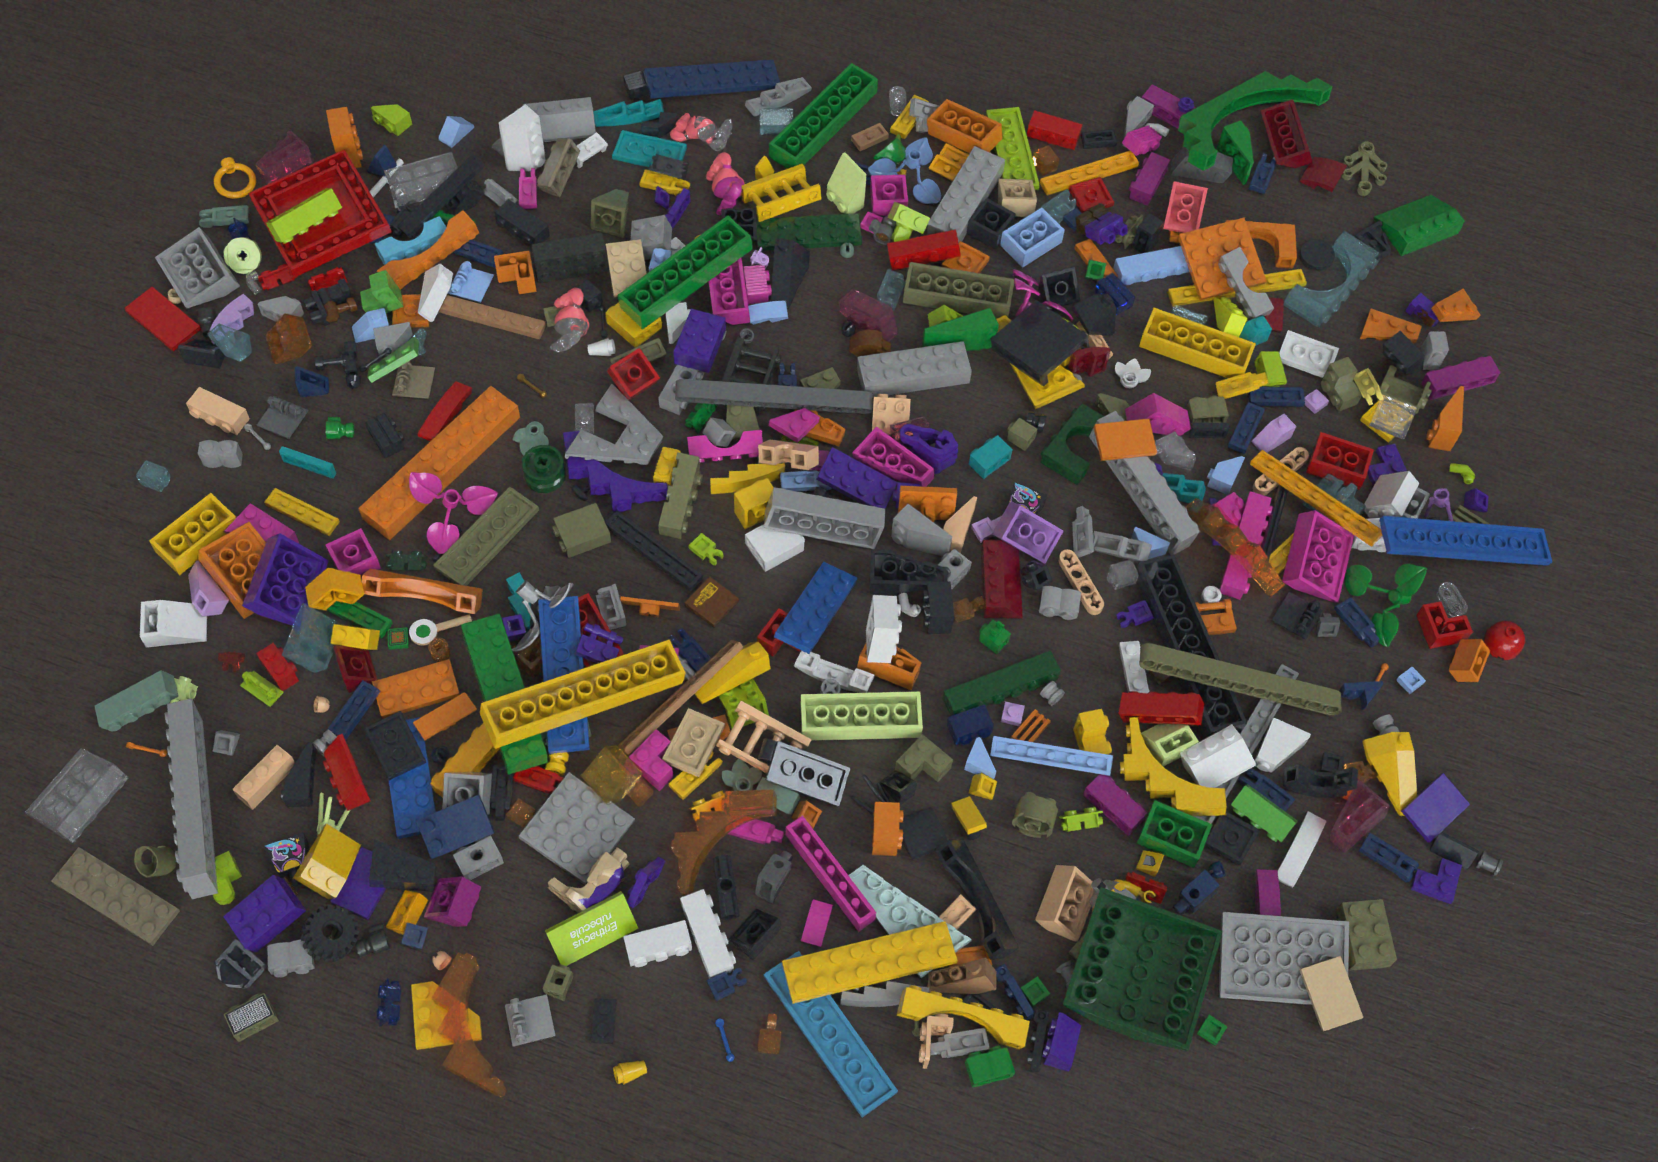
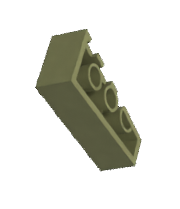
(680, 496)

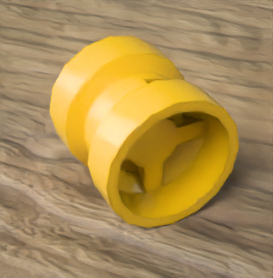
(557, 763)

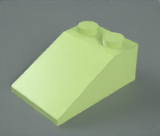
(847, 186)

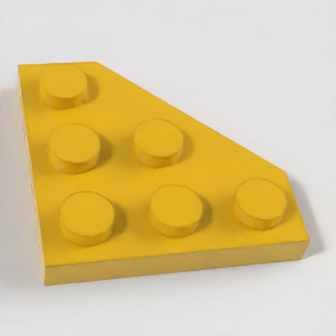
(429, 1017)

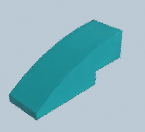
(1185, 489)
(516, 600)

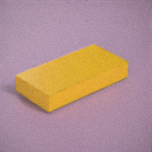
(968, 815)

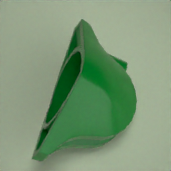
(894, 151)

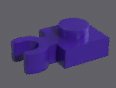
(1136, 613)

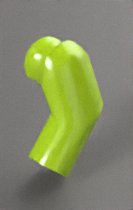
(1464, 470)

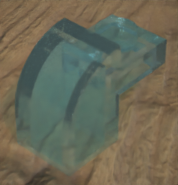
(1346, 496)

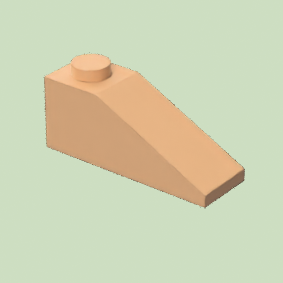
(959, 524)

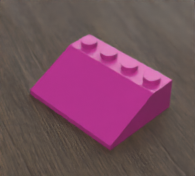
(1318, 556)

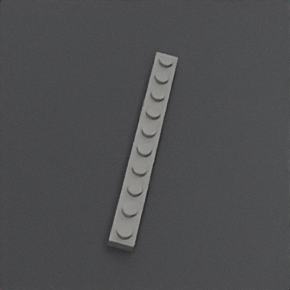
(1256, 728)

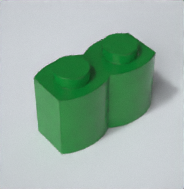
(990, 1066)

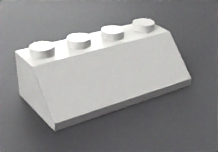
(522, 140)

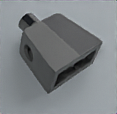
(774, 876)

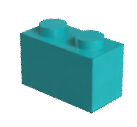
(990, 456)

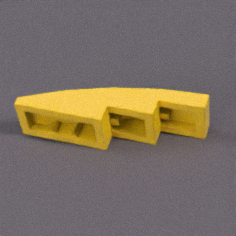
(742, 479)

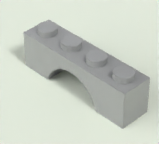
(1254, 303)

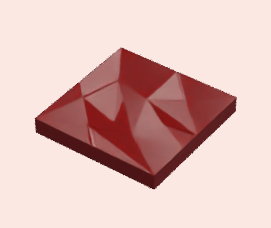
(353, 226)

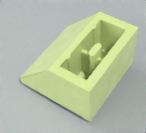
(1168, 740)

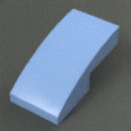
(767, 311)

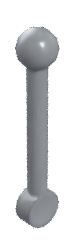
(248, 427)

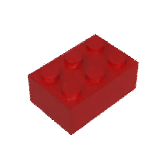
(1340, 459)

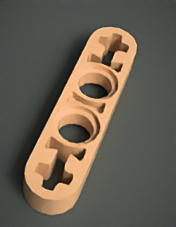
(1289, 459)
(1084, 580)

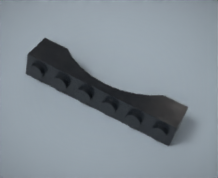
(994, 929)

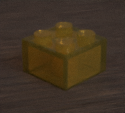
(611, 774)

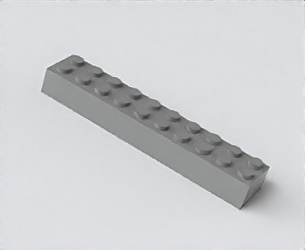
(191, 800)

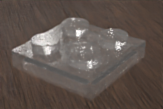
(1393, 417)

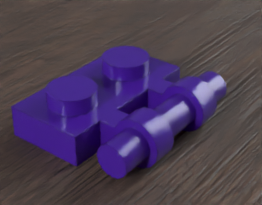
(595, 650)

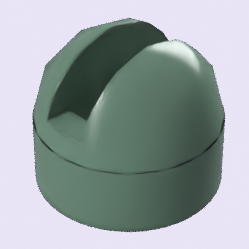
(843, 250)

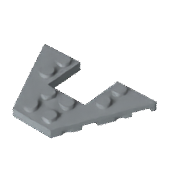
(636, 442)

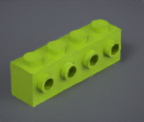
(304, 215)

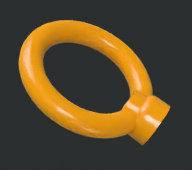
(229, 166)

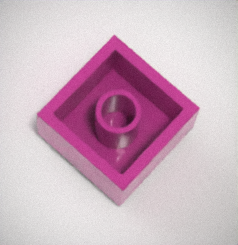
(886, 191)
(353, 553)

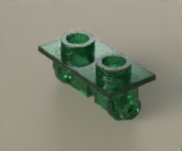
(398, 561)

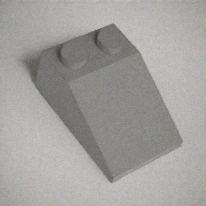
(919, 533)

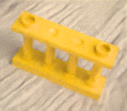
(776, 182)

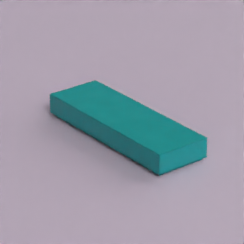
(307, 462)

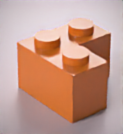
(516, 267)
(886, 831)

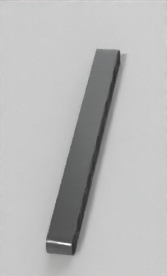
(773, 396)

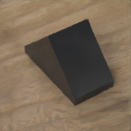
(899, 787)

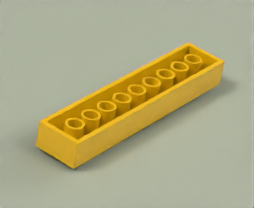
(581, 693)

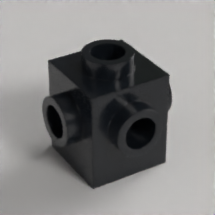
(1035, 575)

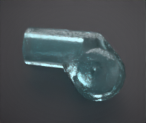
(421, 336)

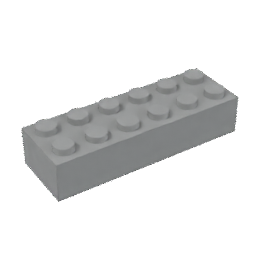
(967, 192)
(914, 369)
(824, 518)

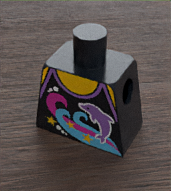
(1028, 498)
(288, 855)

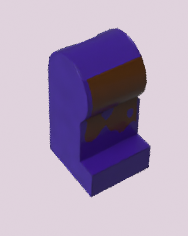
(1422, 307)

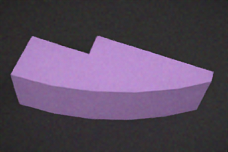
(235, 313)

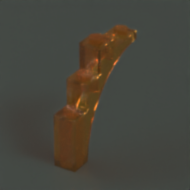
(1235, 542)
(737, 809)

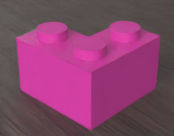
(649, 760)

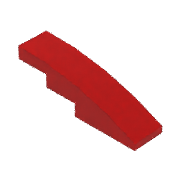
(444, 411)

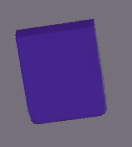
(1476, 500)

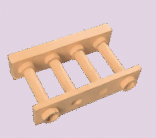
(762, 722)

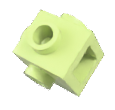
(185, 689)

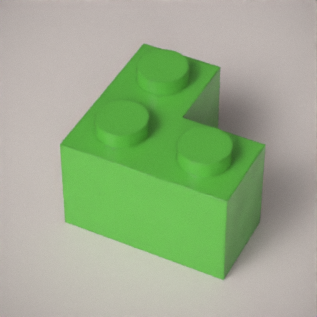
(382, 294)

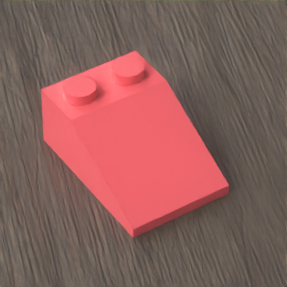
(1185, 207)

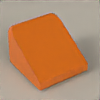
(808, 811)

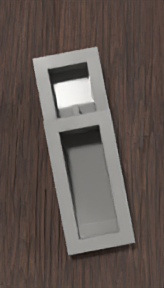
(1121, 546)

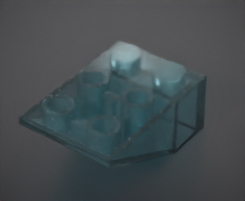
(310, 640)

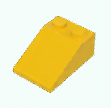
(328, 862)

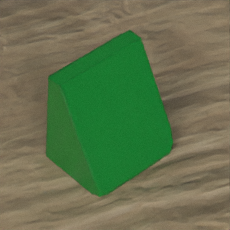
(1095, 270)

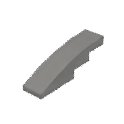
(782, 94)
(876, 996)

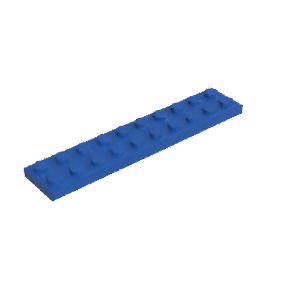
(1465, 540)

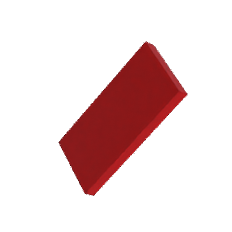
(162, 318)

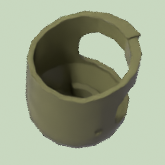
(162, 855)

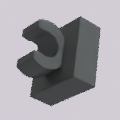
(1327, 626)

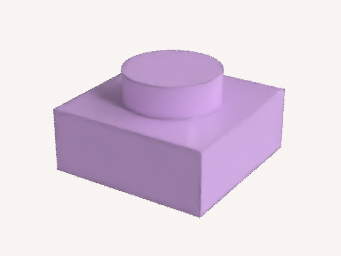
(1316, 401)
(1012, 713)

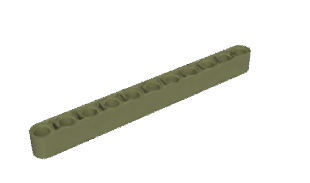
(1240, 679)

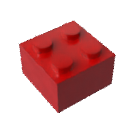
(633, 374)

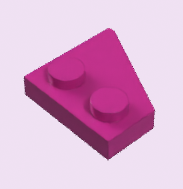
(795, 424)
(1231, 508)

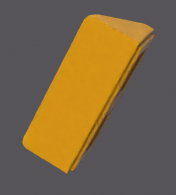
(407, 911)

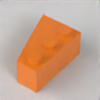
(901, 671)

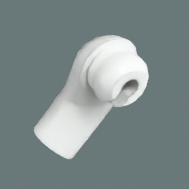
(906, 607)

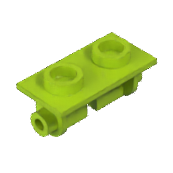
(261, 688)
(1089, 817)

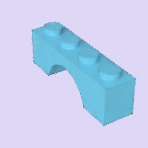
(393, 249)

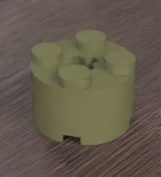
(1035, 815)

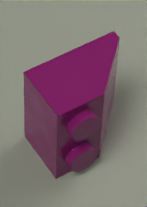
(453, 901)

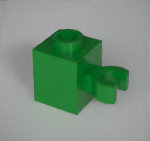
(994, 636)

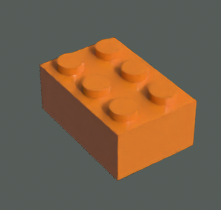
(345, 134)

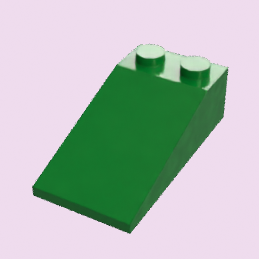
(973, 329)

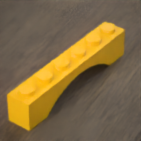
(1004, 1028)

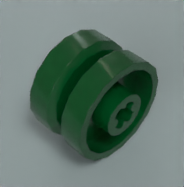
(543, 469)

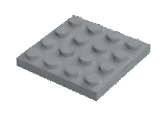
(576, 827)

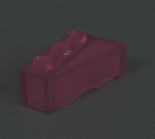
(284, 159)
(869, 313)
(1360, 815)

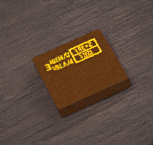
(711, 602)

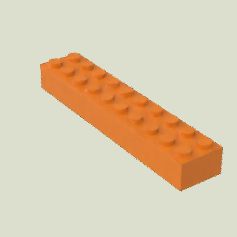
(444, 457)

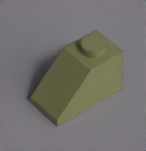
(1108, 404)

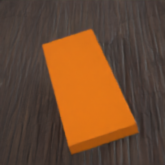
(650, 606)
(444, 716)

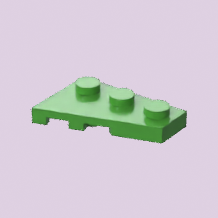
(394, 360)

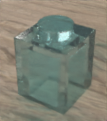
(153, 476)

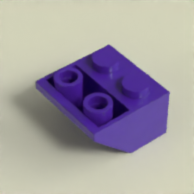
(1061, 1046)

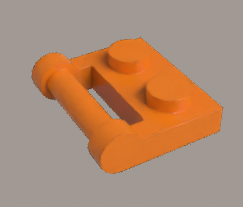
(1221, 622)

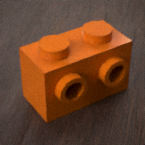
(1469, 660)

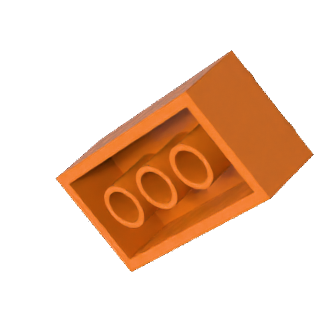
(963, 127)

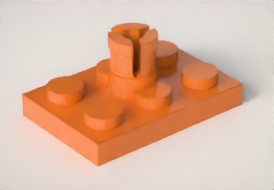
(932, 502)

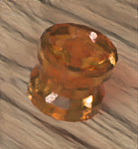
(440, 654)

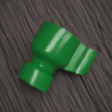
(336, 429)

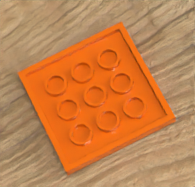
(1206, 246)

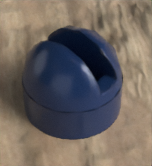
(1218, 870)

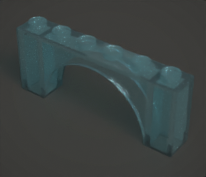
(1318, 305)

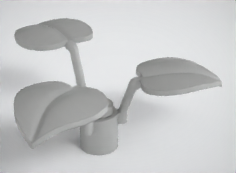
(530, 594)

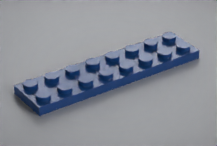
(559, 639)

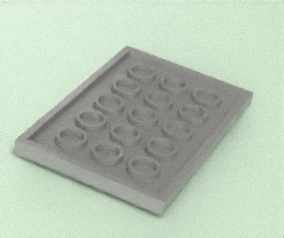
(1265, 954)

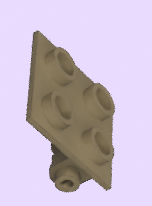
(413, 381)

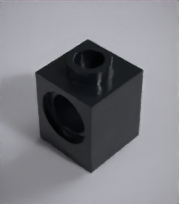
(592, 296)

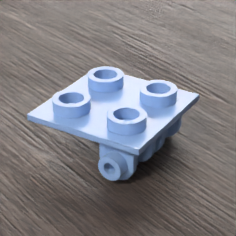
(470, 283)

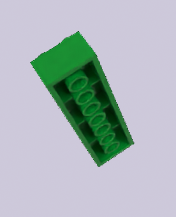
(823, 117)
(685, 272)
(499, 676)

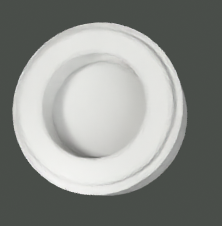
(1211, 594)

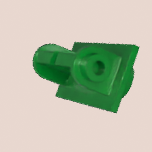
(700, 416)

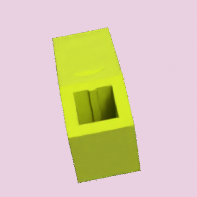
(1228, 316)

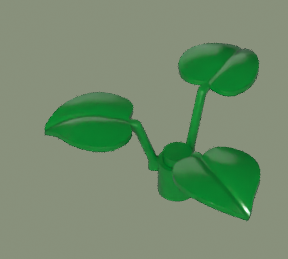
(1409, 579)

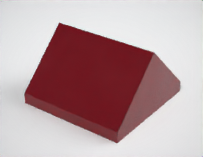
(355, 666)

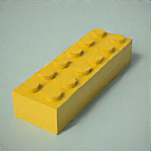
(1196, 344)

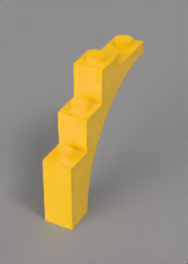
(1161, 783)

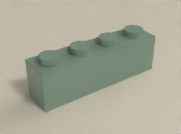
(136, 701)

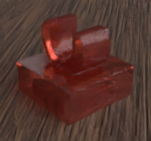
(231, 658)

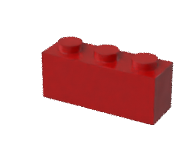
(1054, 130)

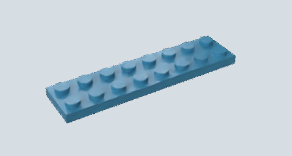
(836, 1045)

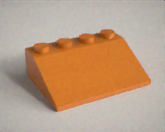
(233, 563)

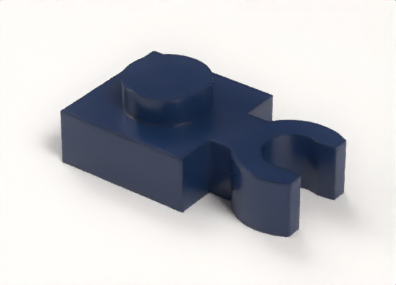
(722, 984)

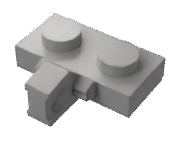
(921, 110)

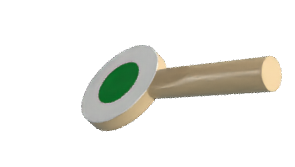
(424, 630)

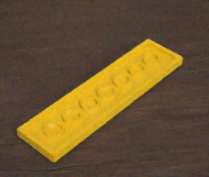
(869, 962)

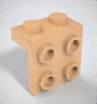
(889, 411)
(934, 1026)

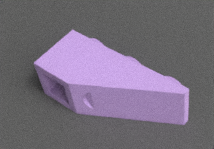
(205, 592)

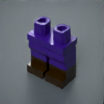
(1100, 224)

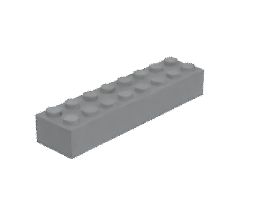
(1153, 496)

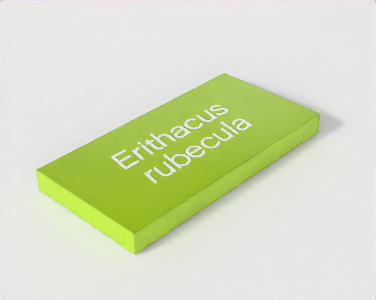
(591, 929)

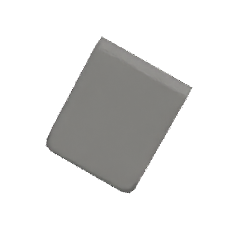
(225, 742)

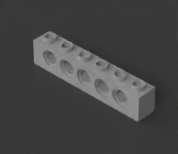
(667, 396)

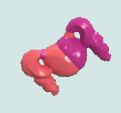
(725, 180)

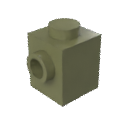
(1021, 434)

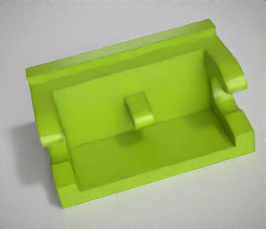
(1271, 364)

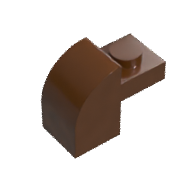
(868, 342)

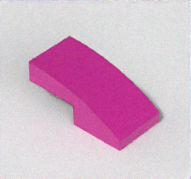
(817, 922)

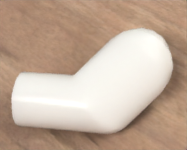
(1159, 128)

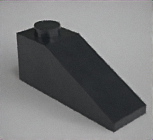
(300, 781)

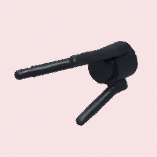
(874, 790)

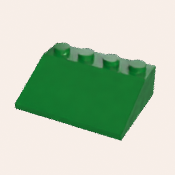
(1420, 224)

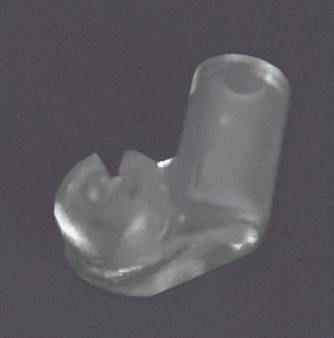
(251, 283)

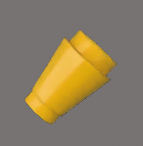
(629, 1071)

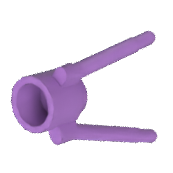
(1441, 500)

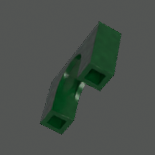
(1058, 455)

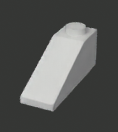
(434, 290)

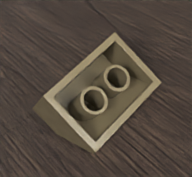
(558, 167)

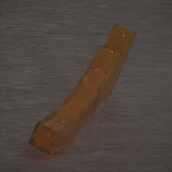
(464, 1056)

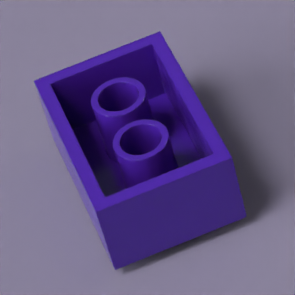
(699, 340)
(264, 913)

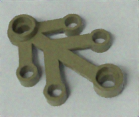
(1366, 151)

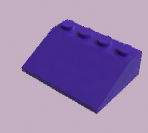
(281, 579)

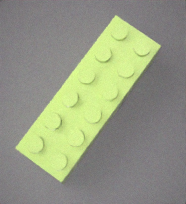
(861, 715)

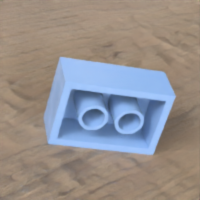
(1032, 237)

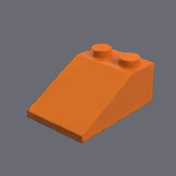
(1448, 424)

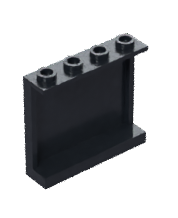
(1038, 341)

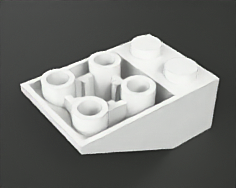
(171, 623)

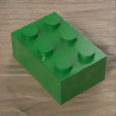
(1174, 834)

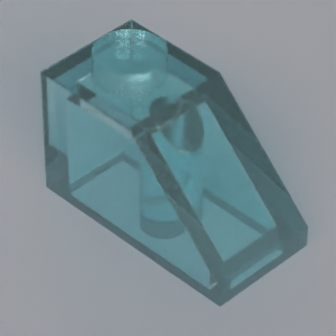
(231, 342)

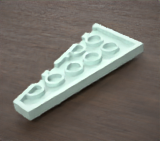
(898, 911)

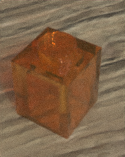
(1045, 160)

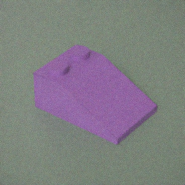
(1027, 532)

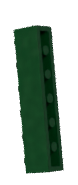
(1002, 684)

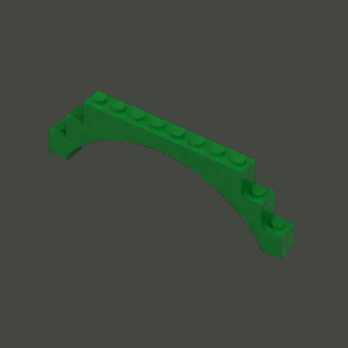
(1260, 89)

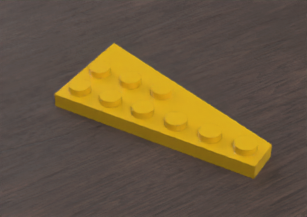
(1060, 381)

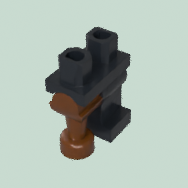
(330, 303)

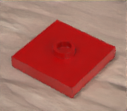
(1091, 194)

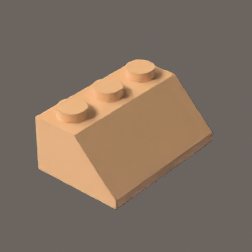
(1066, 902)

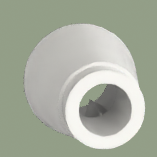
(602, 348)

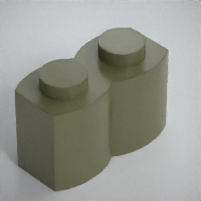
(1207, 410)

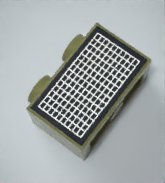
(251, 1017)

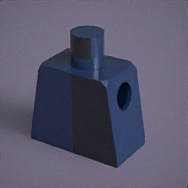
(1202, 887)

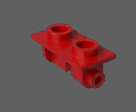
(270, 278)
(326, 280)
(1152, 885)

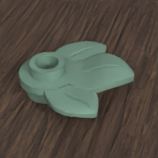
(528, 439)
(741, 775)

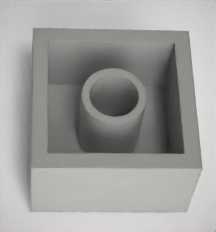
(653, 232)

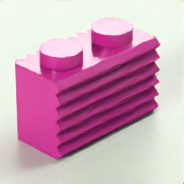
(1142, 140)
(756, 284)

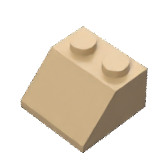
(1017, 196)

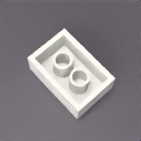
(883, 629)

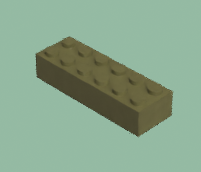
(957, 289)

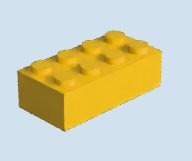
(189, 533)

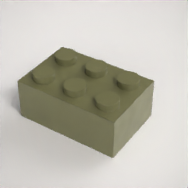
(1369, 934)

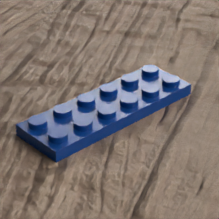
(815, 608)
(412, 793)

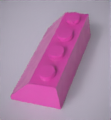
(730, 295)

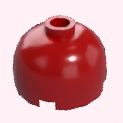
(1505, 639)

